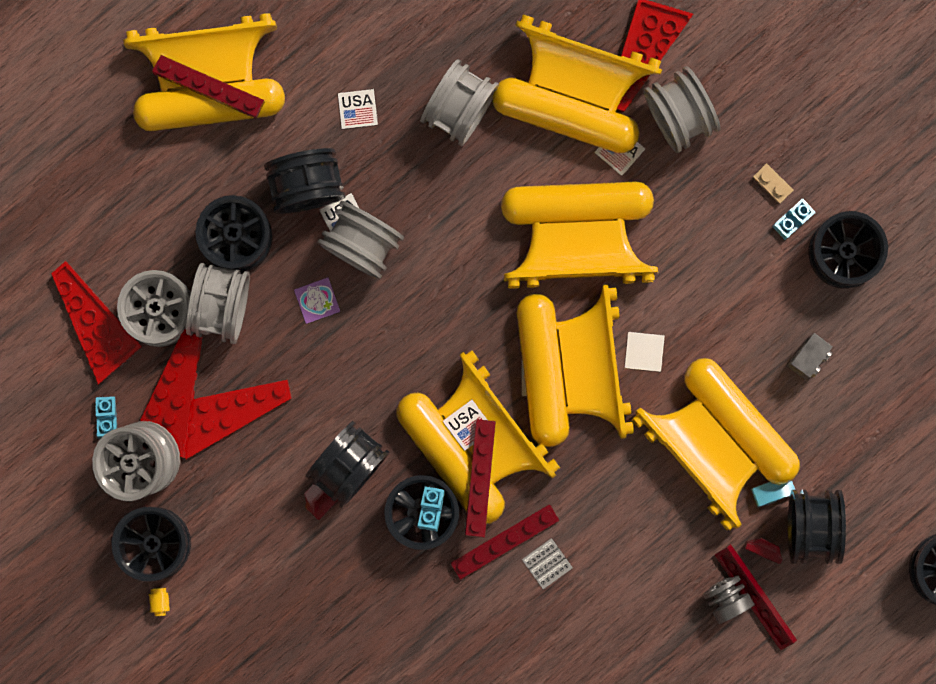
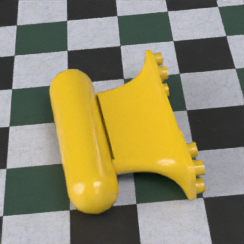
(217, 52)
(574, 89)
(578, 230)
(570, 367)
(722, 440)
(511, 447)

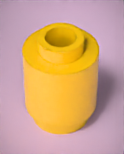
(159, 601)

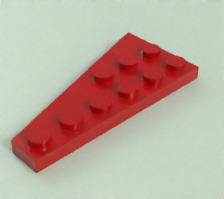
(652, 35)
(97, 328)
(174, 393)
(227, 412)

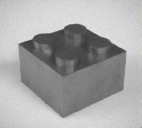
(809, 357)

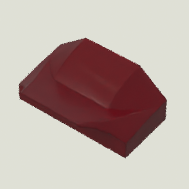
(318, 502)
(765, 549)

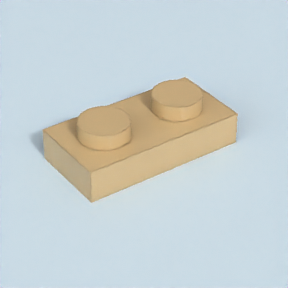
(772, 183)

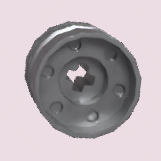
(728, 599)

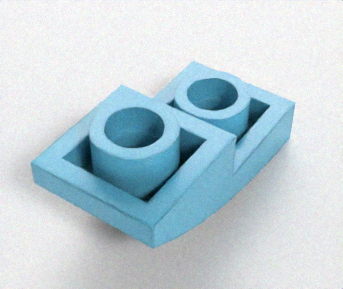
(793, 219)
(106, 415)
(770, 493)
(431, 509)

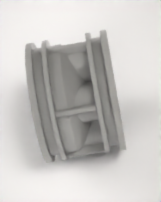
(218, 302)

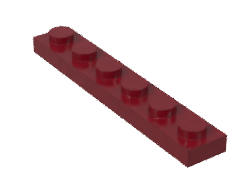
(208, 86)
(480, 478)
(505, 541)
(762, 605)

